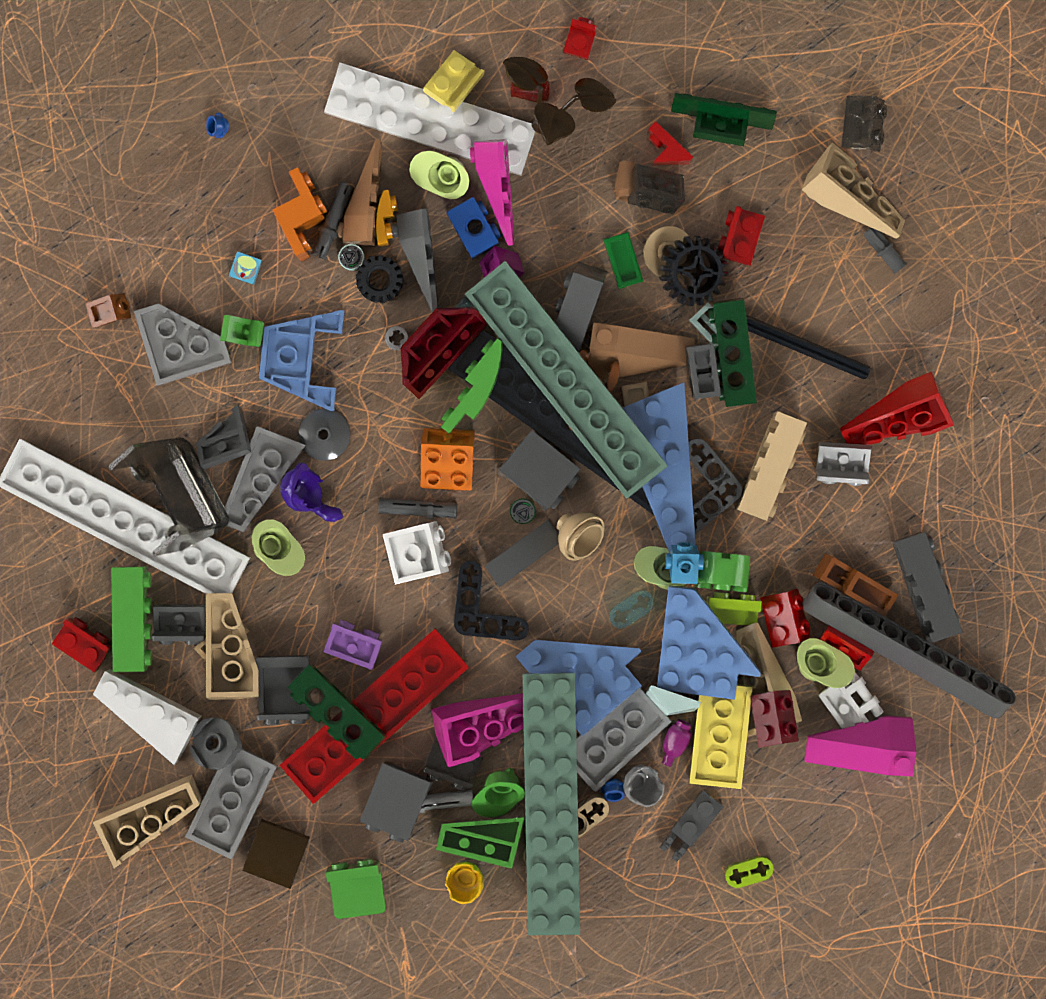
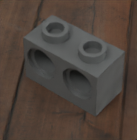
(702, 370)

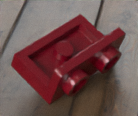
(774, 718)

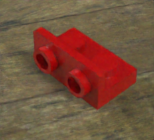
(741, 236)
(82, 644)

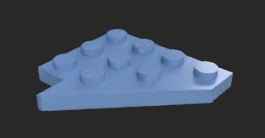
(699, 650)
(599, 670)

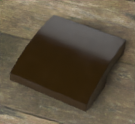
(276, 853)

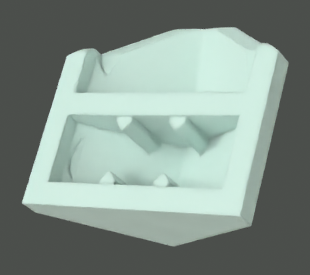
(670, 702)

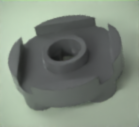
(227, 748)

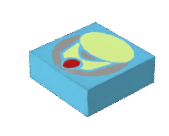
(245, 268)

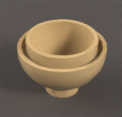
(579, 534)

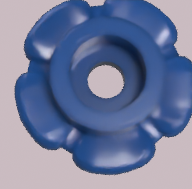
(217, 125)
(613, 790)

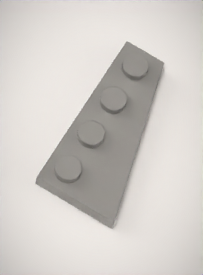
(260, 475)

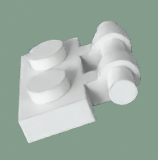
(845, 708)

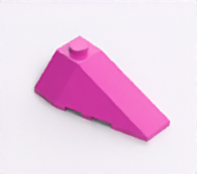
(875, 747)

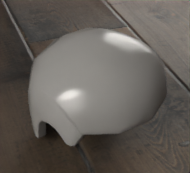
(643, 786)

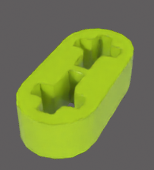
(747, 865)

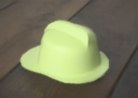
(439, 174)
(277, 548)
(651, 566)
(824, 663)

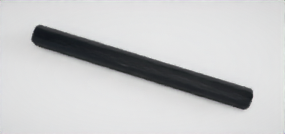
(806, 347)

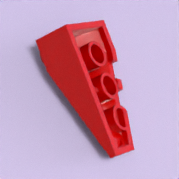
(907, 410)

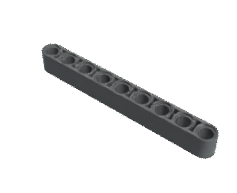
(908, 650)

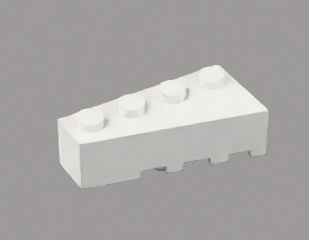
(151, 715)

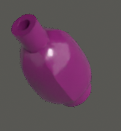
(676, 741)

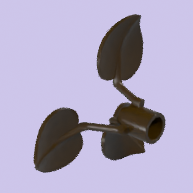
(548, 119)

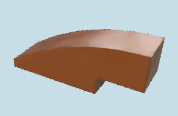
(855, 584)

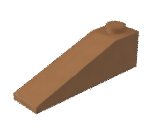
(361, 214)
(635, 350)

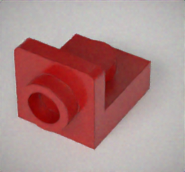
(580, 38)

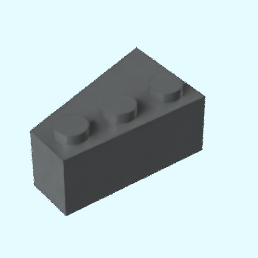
(579, 302)

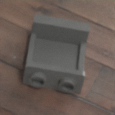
(540, 471)
(274, 695)
(395, 801)

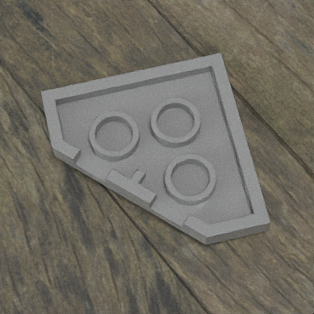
(178, 345)

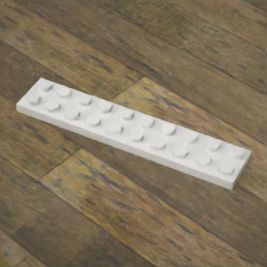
(117, 518)

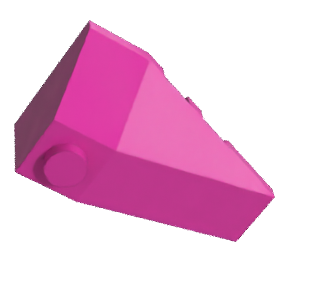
(494, 172)
(475, 725)

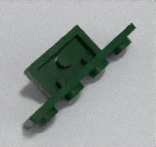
(722, 120)

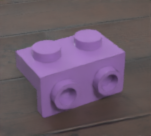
(353, 645)

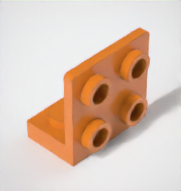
(447, 459)

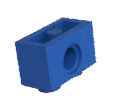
(462, 216)

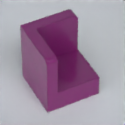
(497, 256)

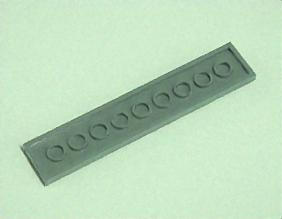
(566, 380)
(551, 803)

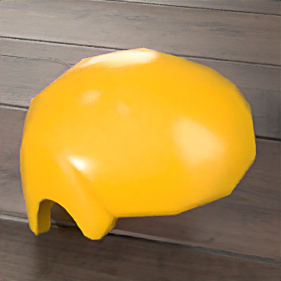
(464, 882)

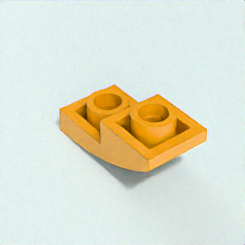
(385, 211)

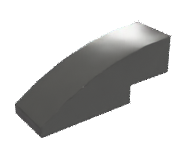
(523, 553)

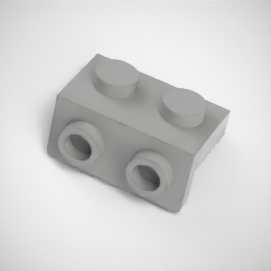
(843, 463)

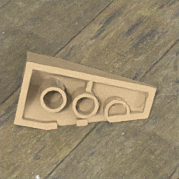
(229, 658)

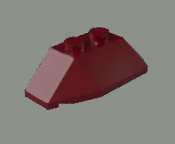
(438, 345)

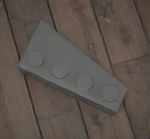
(926, 587)

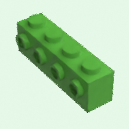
(130, 619)

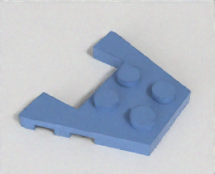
(289, 356)

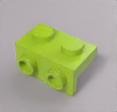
(735, 610)

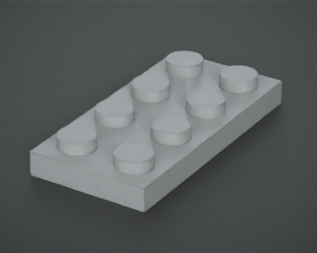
(618, 738)
(231, 803)

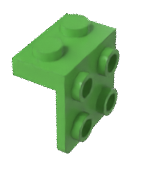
(356, 888)

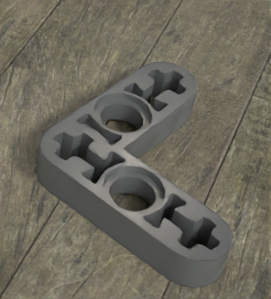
(717, 483)

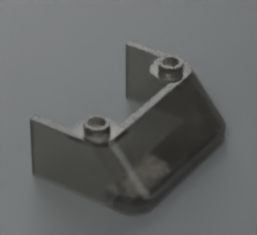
(182, 488)

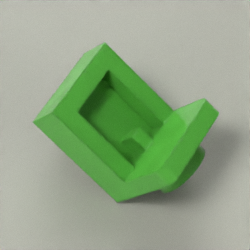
(242, 331)

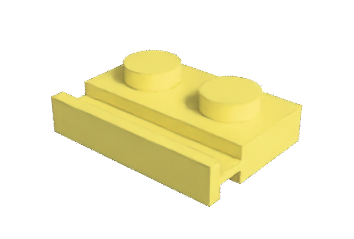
(453, 81)

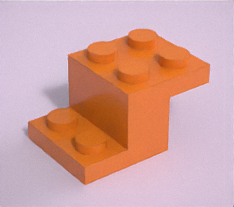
(300, 214)

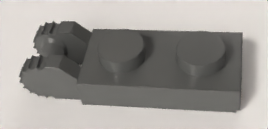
(692, 823)

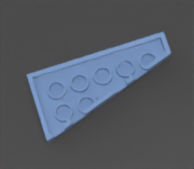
(669, 494)

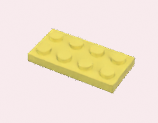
(721, 739)

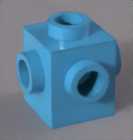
(684, 563)

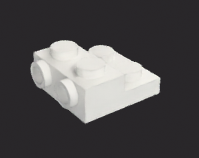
(417, 552)

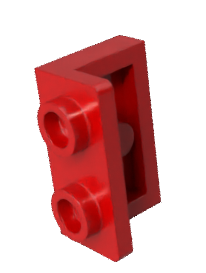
(785, 618)

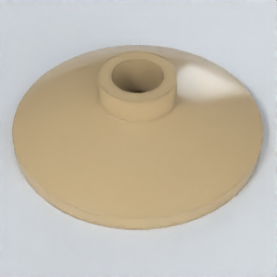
(657, 242)

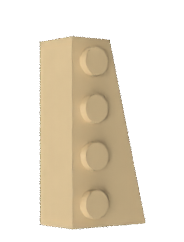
(771, 465)

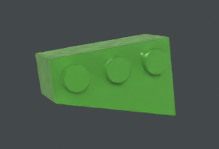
(482, 840)

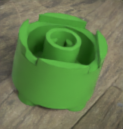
(724, 571)

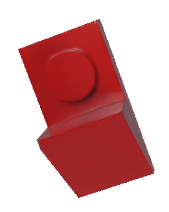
(673, 154)

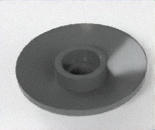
(337, 439)

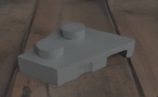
(224, 441)

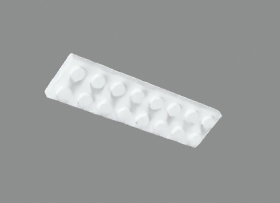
(417, 117)

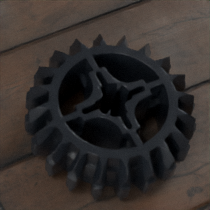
(693, 280)

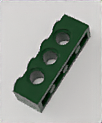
(744, 392)
(370, 735)

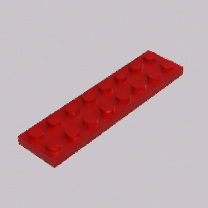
(387, 703)

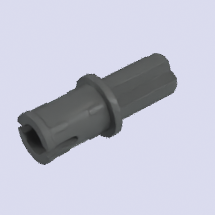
(885, 249)

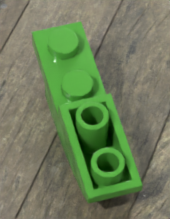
(483, 378)

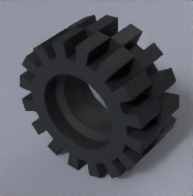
(363, 279)

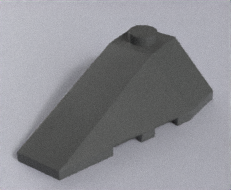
(416, 241)

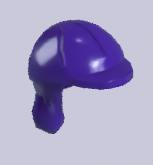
(304, 494)

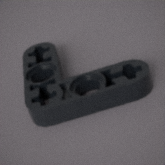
(472, 611)

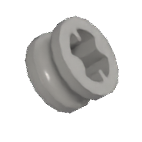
(389, 333)

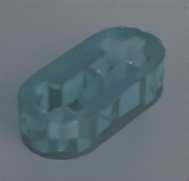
(627, 604)

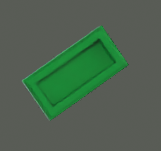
(623, 260)

